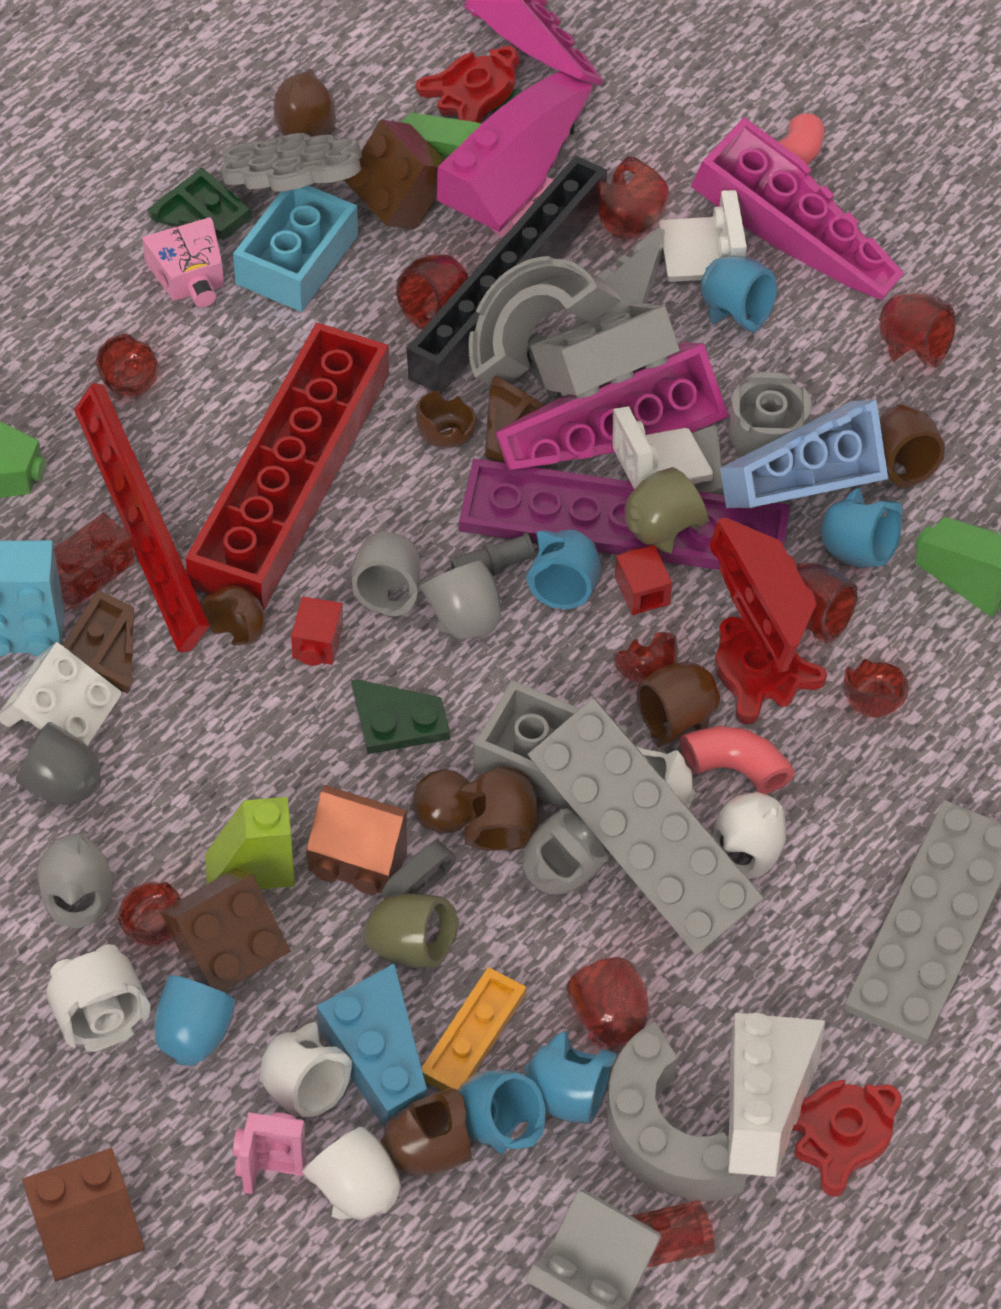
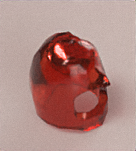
(632, 207)
(428, 286)
(918, 324)
(834, 599)
(609, 1001)

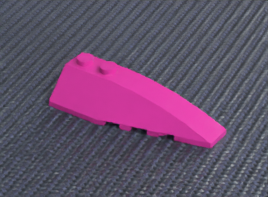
(535, 33)
(512, 152)
(793, 211)
(662, 398)

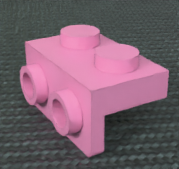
(270, 1145)

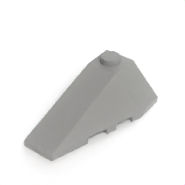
(637, 274)

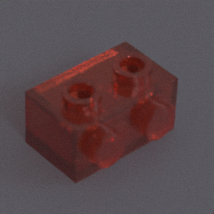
(92, 559)

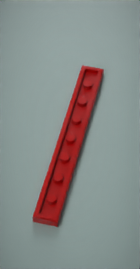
(141, 518)

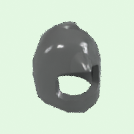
(60, 767)

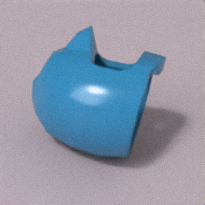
(741, 289)
(859, 533)
(564, 569)
(191, 1019)
(570, 1079)
(498, 1103)

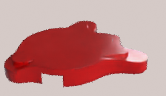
(473, 84)
(752, 679)
(845, 1129)

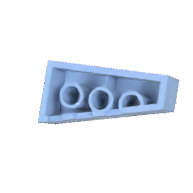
(813, 459)

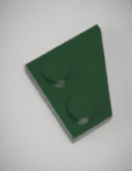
(199, 199)
(398, 717)

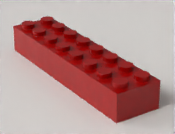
(289, 464)

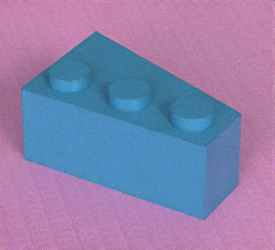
(376, 1034)

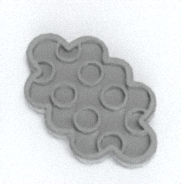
(291, 162)

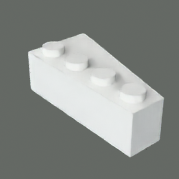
(768, 1082)

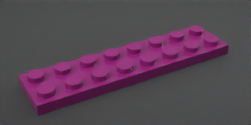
(540, 499)

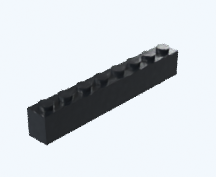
(542, 231)

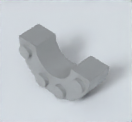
(520, 302)
(647, 1142)

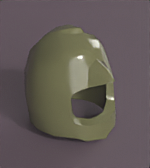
(663, 508)
(399, 930)

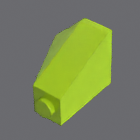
(255, 842)

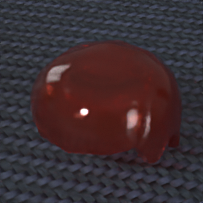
(127, 360)
(642, 661)
(885, 682)
(143, 907)

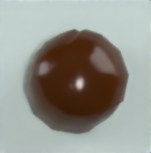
(437, 414)
(235, 612)
(439, 803)

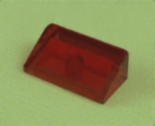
(683, 1231)

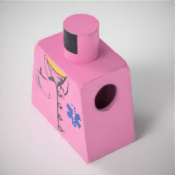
(186, 261)

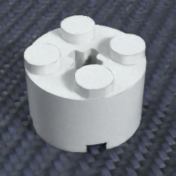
(97, 998)

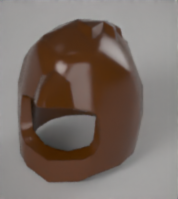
(304, 106)
(914, 440)
(677, 694)
(501, 810)
(429, 1135)

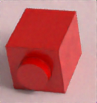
(643, 579)
(317, 631)

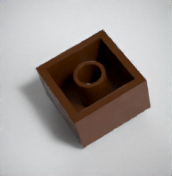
(397, 174)
(225, 930)

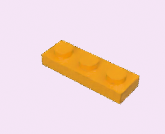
(473, 1030)

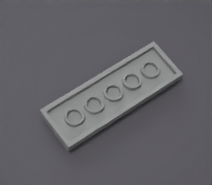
(646, 826)
(931, 925)

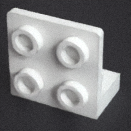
(696, 242)
(646, 454)
(62, 692)

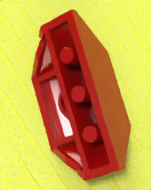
(764, 589)

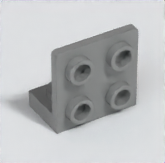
(595, 1256)

